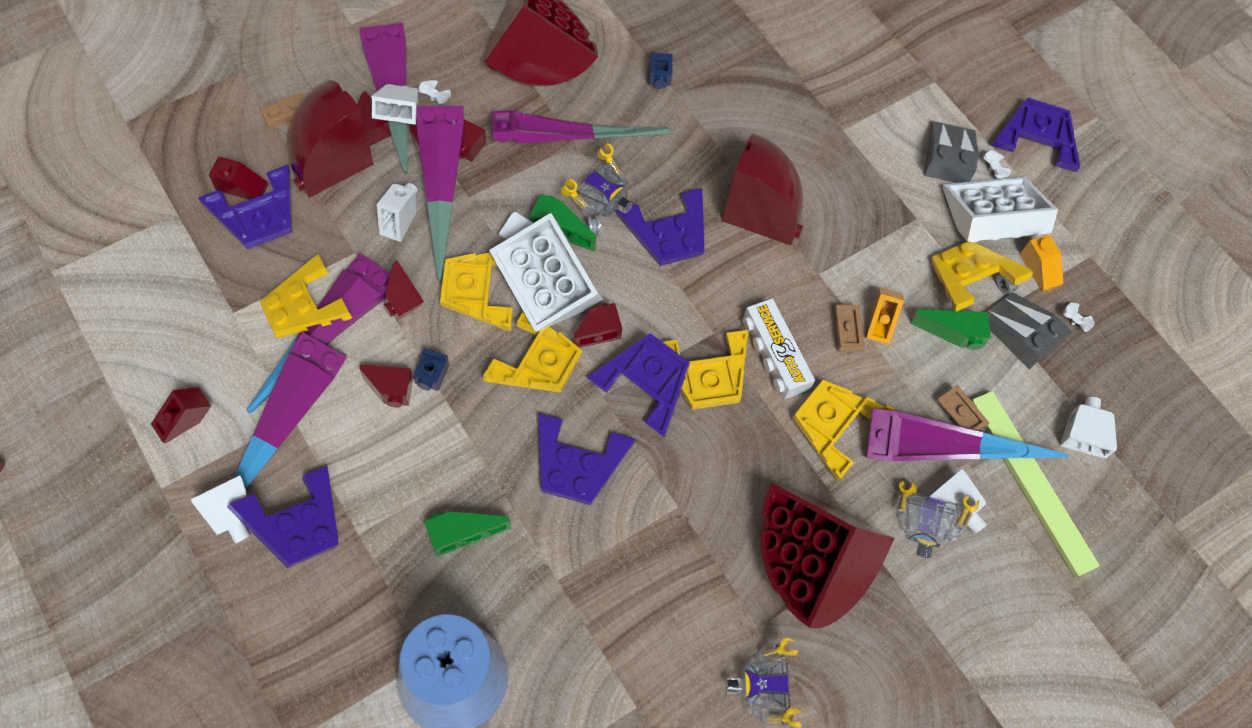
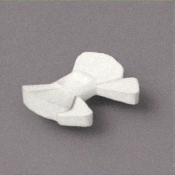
(428, 87)
(993, 158)
(1071, 311)

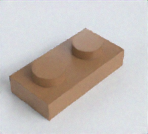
(280, 111)
(849, 328)
(962, 410)

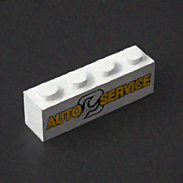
(778, 349)

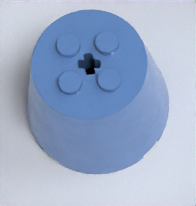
(460, 693)

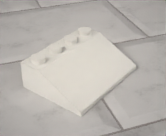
(999, 209)
(545, 274)

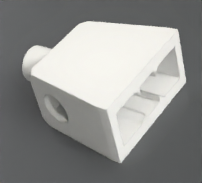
(398, 104)
(397, 211)
(1090, 430)
(955, 491)
(214, 508)

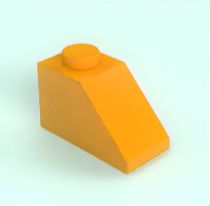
(1045, 261)
(884, 315)

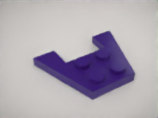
(1044, 125)
(260, 217)
(671, 237)
(652, 368)
(574, 471)
(299, 530)

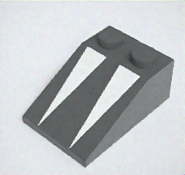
(951, 153)
(1026, 328)

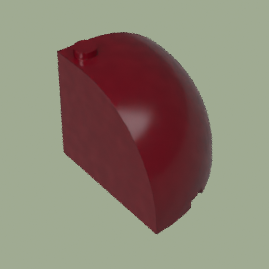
(540, 43)
(327, 139)
(765, 192)
(818, 555)

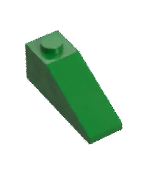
(572, 226)
(959, 328)
(457, 529)

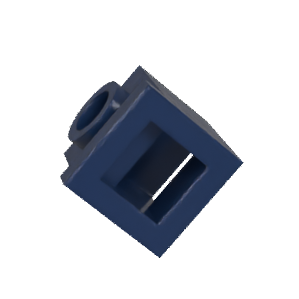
(660, 74)
(437, 363)

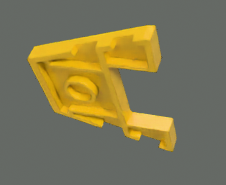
(969, 264)
(468, 288)
(291, 306)
(545, 365)
(716, 379)
(825, 419)

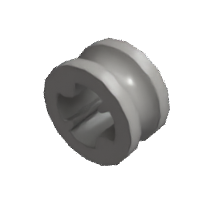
(594, 224)
(1005, 286)

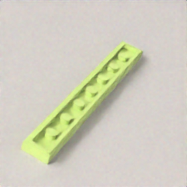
(1039, 491)

